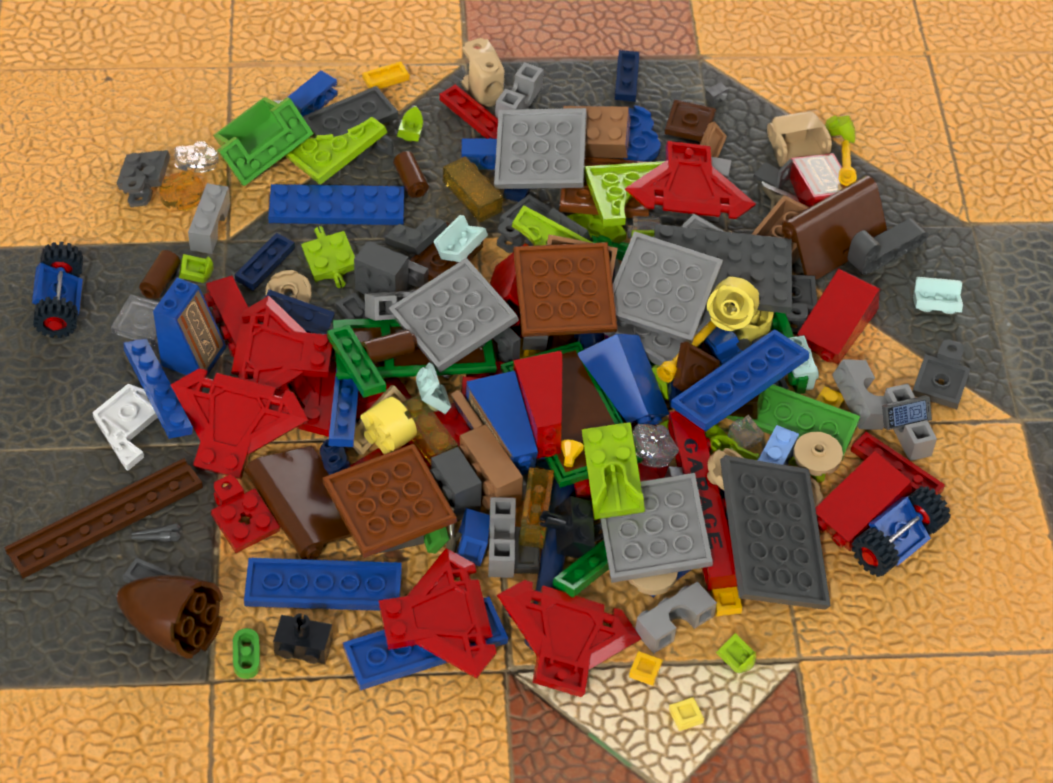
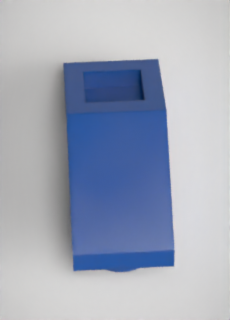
(474, 536)

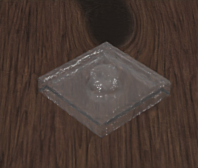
(136, 320)

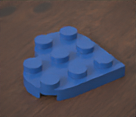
(642, 139)

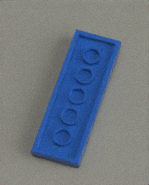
(336, 204)
(740, 380)
(321, 583)
(376, 664)

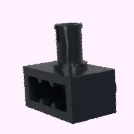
(573, 526)
(303, 639)

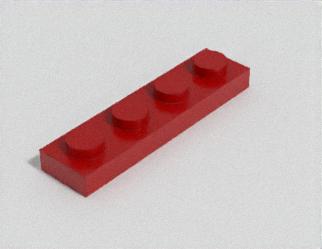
(470, 111)
(868, 444)

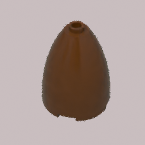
(173, 611)

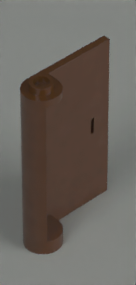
(829, 226)
(298, 499)

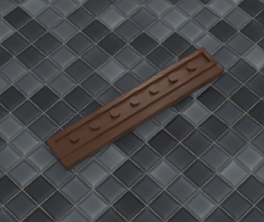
(103, 518)

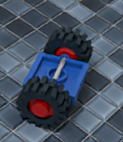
(57, 290)
(900, 531)

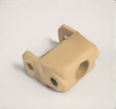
(486, 72)
(798, 136)

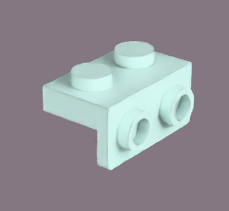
(459, 240)
(938, 295)
(807, 368)
(431, 391)

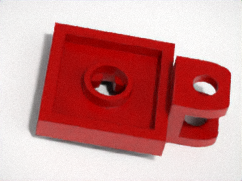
(235, 504)

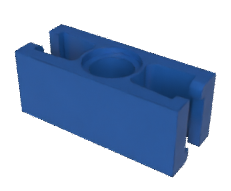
(314, 93)
(480, 152)
(722, 345)

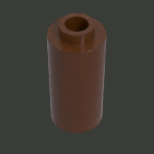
(410, 174)
(159, 274)
(390, 346)

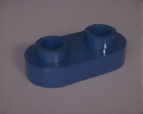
(334, 458)

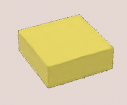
(686, 714)

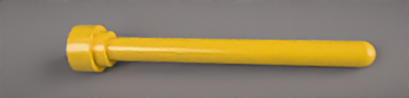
(847, 174)
(667, 369)

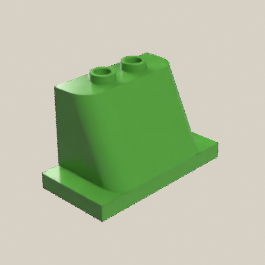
(261, 137)

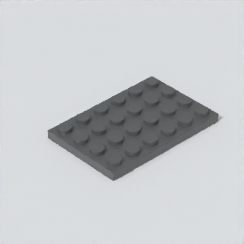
(756, 258)
(774, 533)

